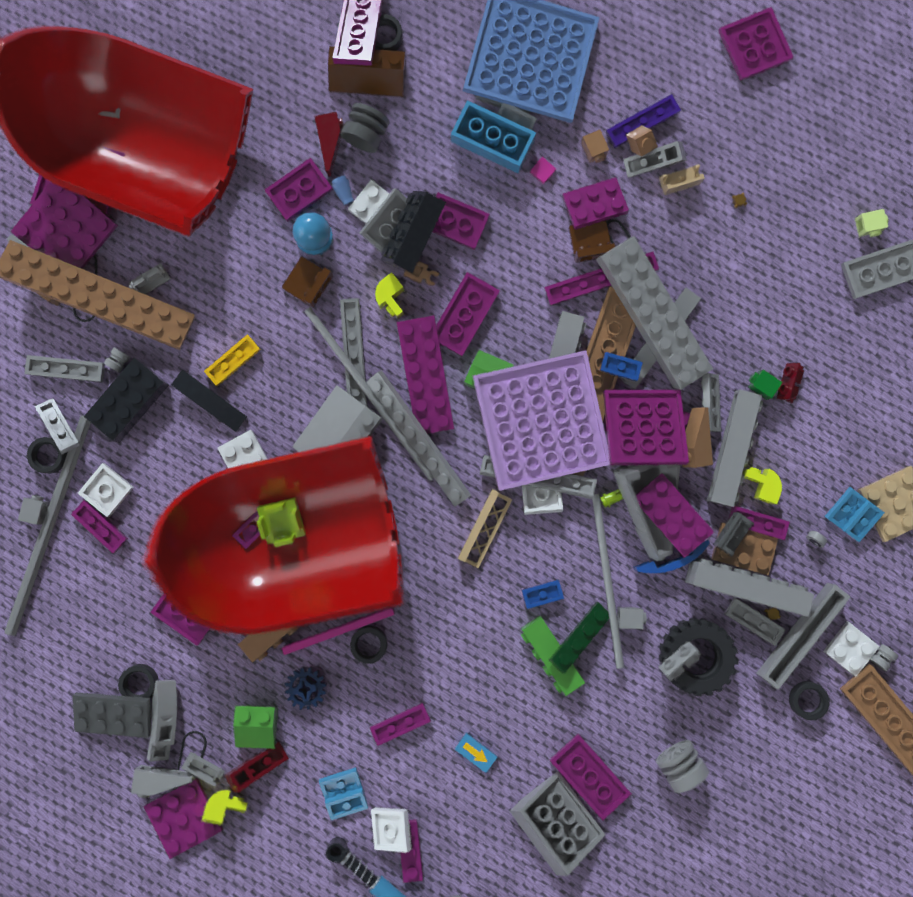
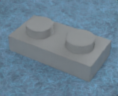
(517, 116)

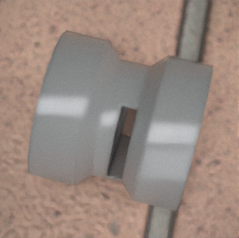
(117, 355)
(887, 656)

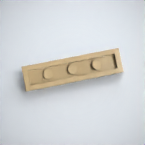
(472, 538)

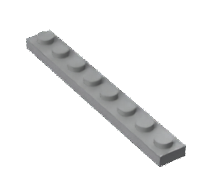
(418, 438)

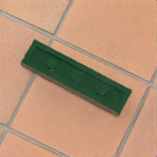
(579, 638)

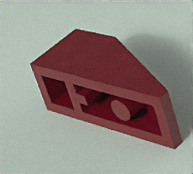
(329, 135)
(255, 768)

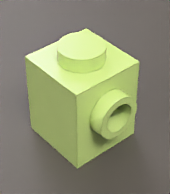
(871, 223)

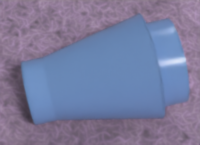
(343, 190)

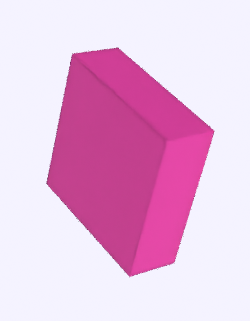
(543, 170)

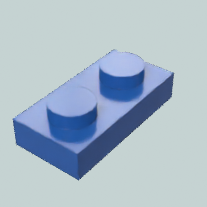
(621, 366)
(542, 594)

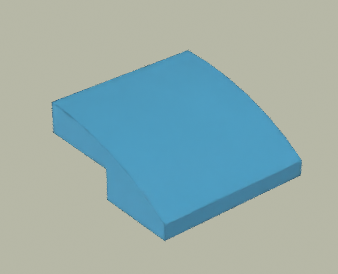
(854, 514)
(343, 793)

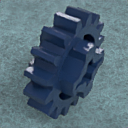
(306, 696)

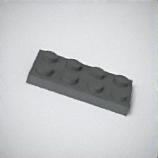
(111, 714)

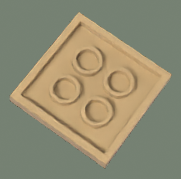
(895, 498)

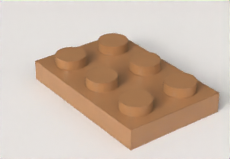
(752, 553)

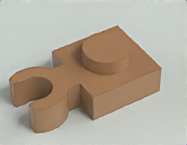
(421, 273)

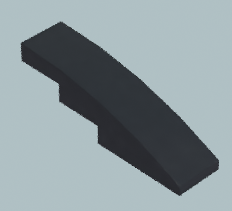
(208, 400)

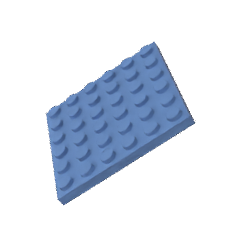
(532, 56)

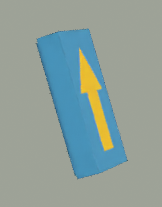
(476, 752)

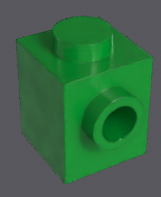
(764, 384)

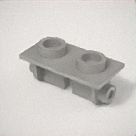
(150, 279)
(672, 666)
(203, 769)

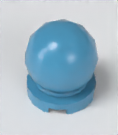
(312, 233)

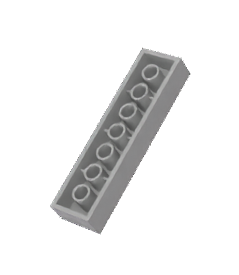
(654, 313)

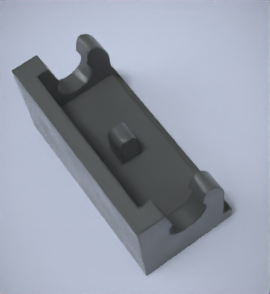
(733, 533)

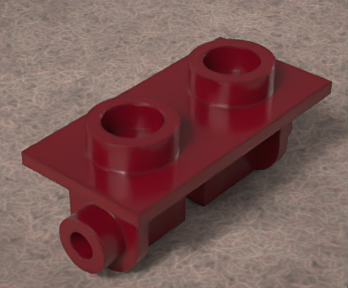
(792, 374)

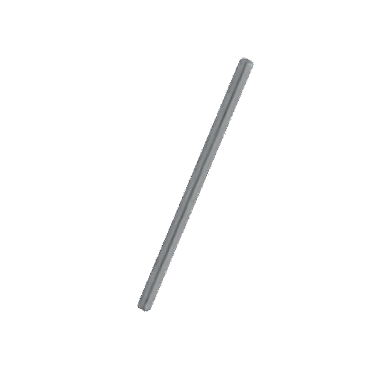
(46, 529)

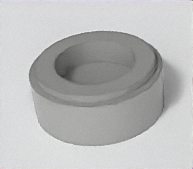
(817, 539)

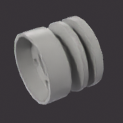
(682, 766)

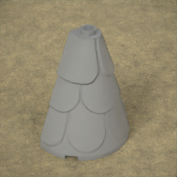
(632, 480)

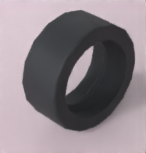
(393, 22)
(32, 456)
(354, 644)
(150, 673)
(823, 706)

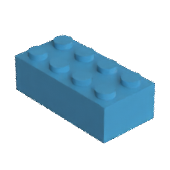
(492, 137)

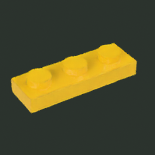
(232, 360)

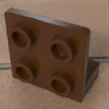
(590, 241)
(307, 281)

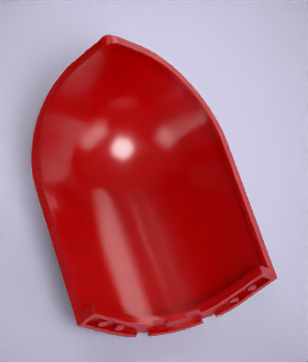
(173, 122)
(334, 571)

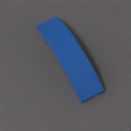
(650, 566)

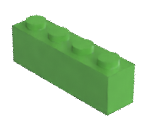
(544, 646)

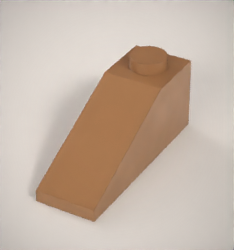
(699, 438)

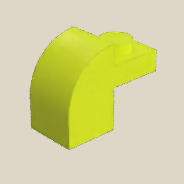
(385, 293)
(768, 482)
(219, 803)

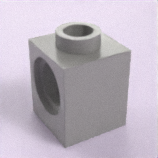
(33, 510)
(631, 617)

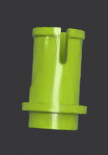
(611, 498)

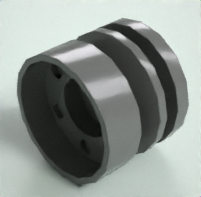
(364, 127)

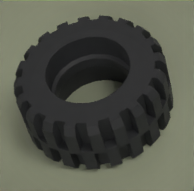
(723, 662)

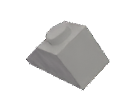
(655, 159)
(153, 780)

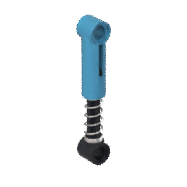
(378, 885)

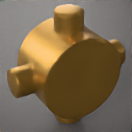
(739, 200)
(772, 613)

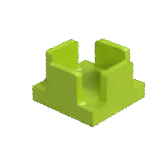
(280, 522)

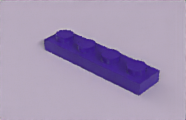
(648, 118)

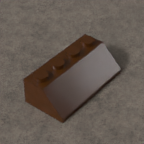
(381, 78)

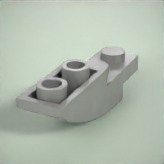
(163, 720)

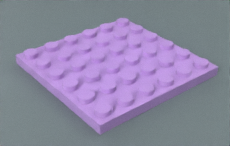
(542, 420)

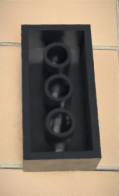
(412, 230)
(126, 400)

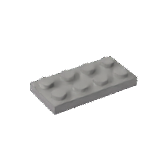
(879, 269)

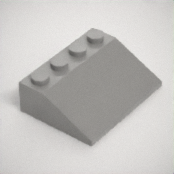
(338, 421)
(557, 824)

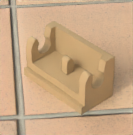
(681, 180)

